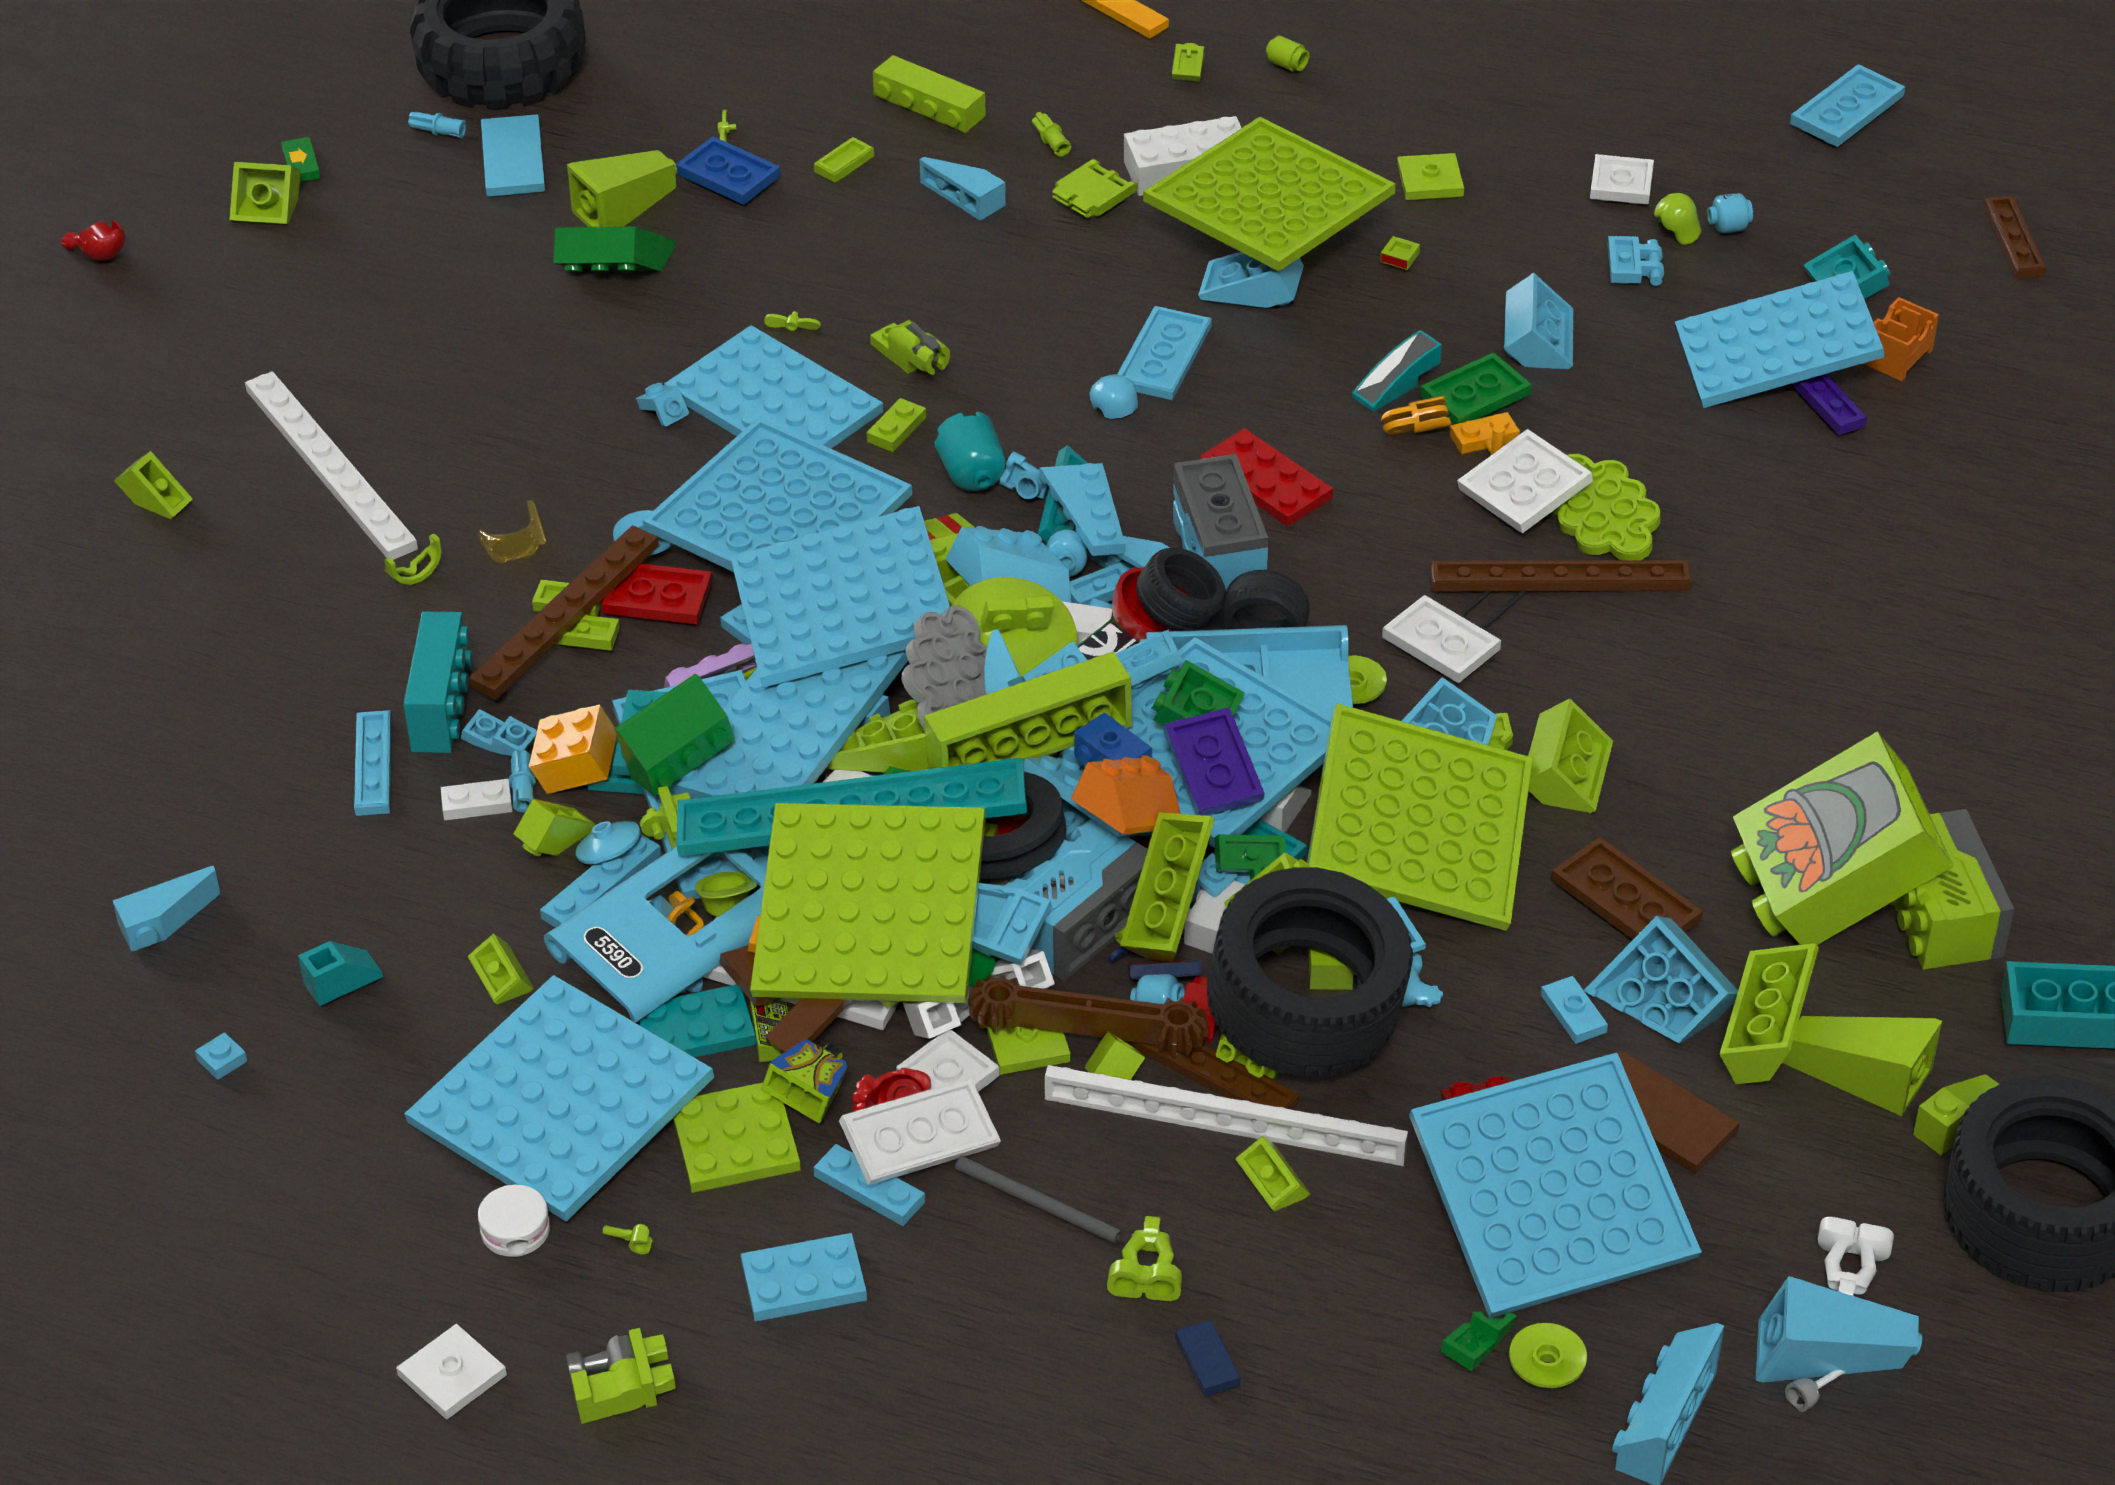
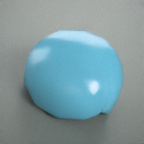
(1114, 396)

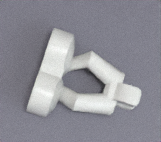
(1867, 1240)

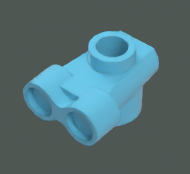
(1023, 477)

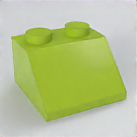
(264, 192)

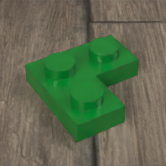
(1247, 852)

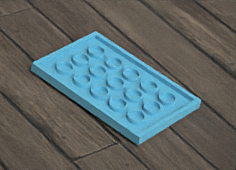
(1779, 339)
(768, 380)

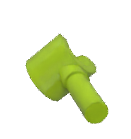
(639, 1237)

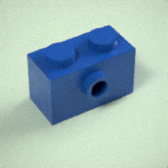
(1107, 740)

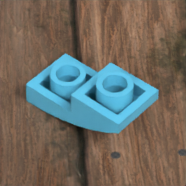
(497, 735)

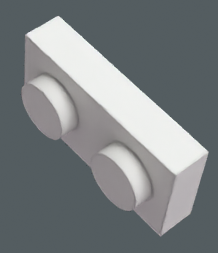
(476, 799)

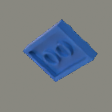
(728, 170)

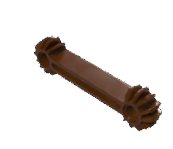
(1170, 1025)

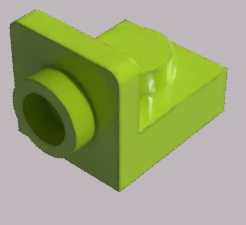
(1188, 62)

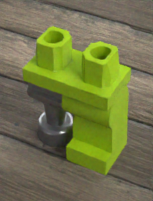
(628, 1380)

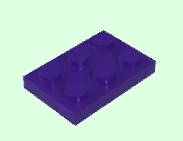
(1213, 762)

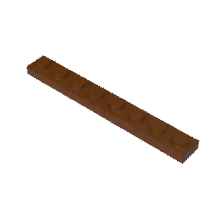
(563, 612)

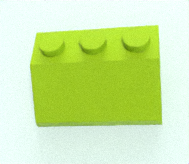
(1568, 758)

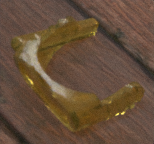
(516, 544)

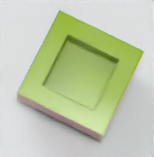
(1400, 253)

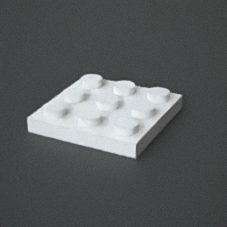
(1525, 481)

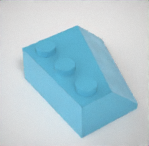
(1004, 553)
(1453, 713)
(1665, 982)

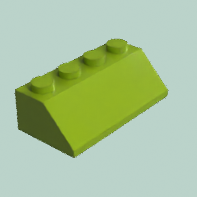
(1166, 885)
(1767, 1011)

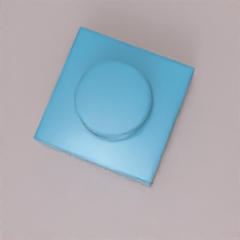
(221, 1056)

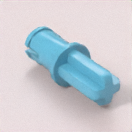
(438, 124)
(521, 780)

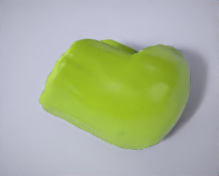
(1680, 216)

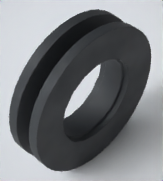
(1033, 841)

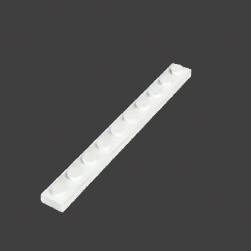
(331, 466)
(1226, 1115)

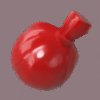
(98, 241)

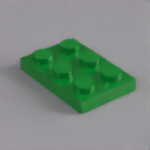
(1478, 388)

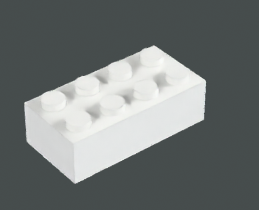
(1160, 151)

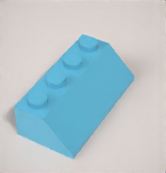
(1668, 1404)

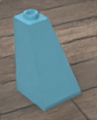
(1822, 1330)

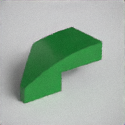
(1476, 1339)

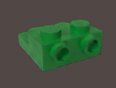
(1194, 693)

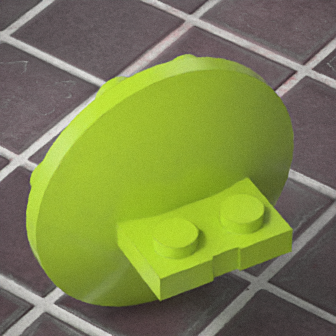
(1025, 613)

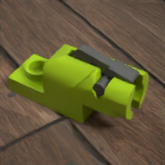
(911, 347)

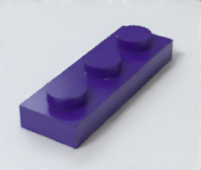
(1831, 403)

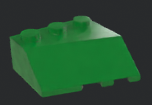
(611, 248)

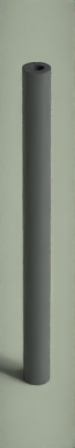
(1038, 1199)

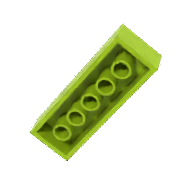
(1030, 716)

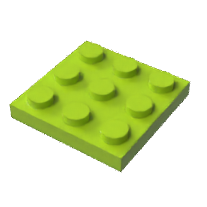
(735, 1138)

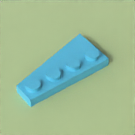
(1088, 503)

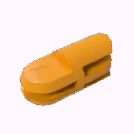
(1417, 417)

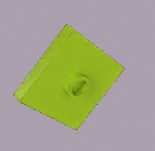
(1430, 176)
(1027, 1048)

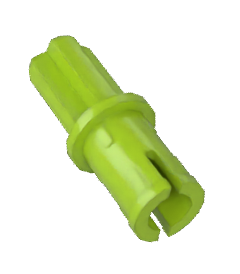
(1051, 134)

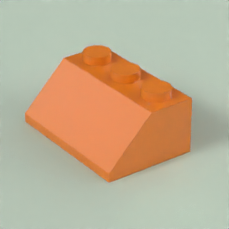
(1126, 793)

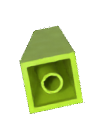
(619, 187)
(1868, 1056)

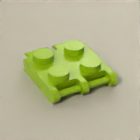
(1091, 191)

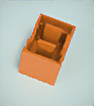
(1905, 337)

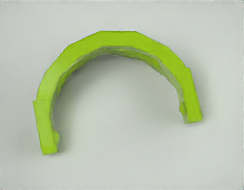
(434, 552)

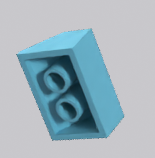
(1538, 326)

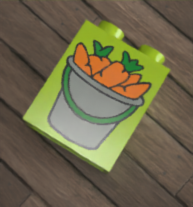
(1838, 843)

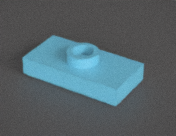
(1574, 1009)

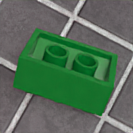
(674, 735)

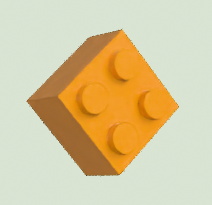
(573, 749)

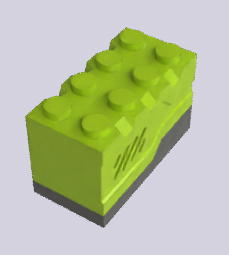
(1963, 910)

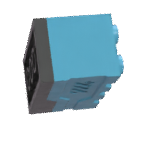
(1219, 516)
(1089, 893)

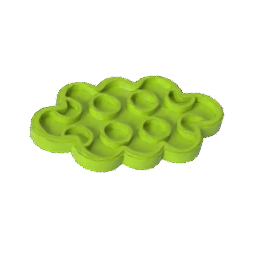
(1610, 513)

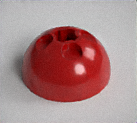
(1128, 609)

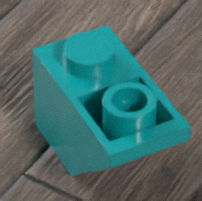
(336, 970)

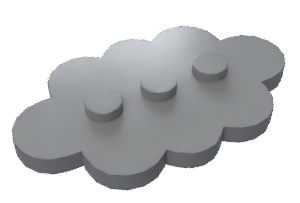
(944, 661)

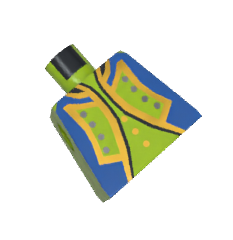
(806, 1078)

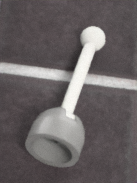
(1808, 1390)

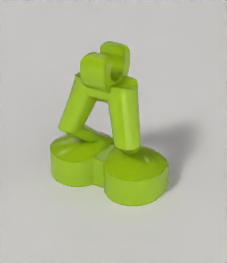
(1159, 1281)

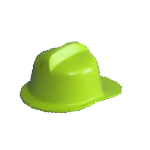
(723, 891)

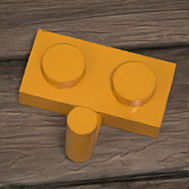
(1484, 433)

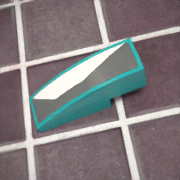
(1398, 371)

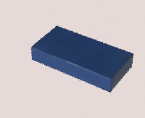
(1207, 1358)

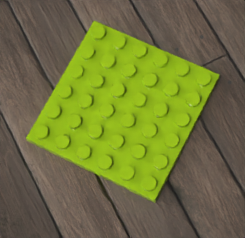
(1269, 193)
(1421, 815)
(869, 903)

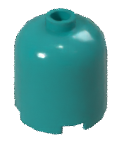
(971, 451)

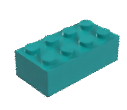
(437, 682)
(2059, 1004)

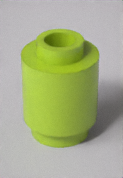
(1287, 54)

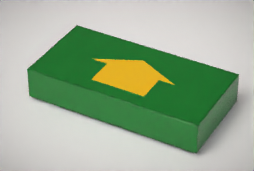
(301, 155)

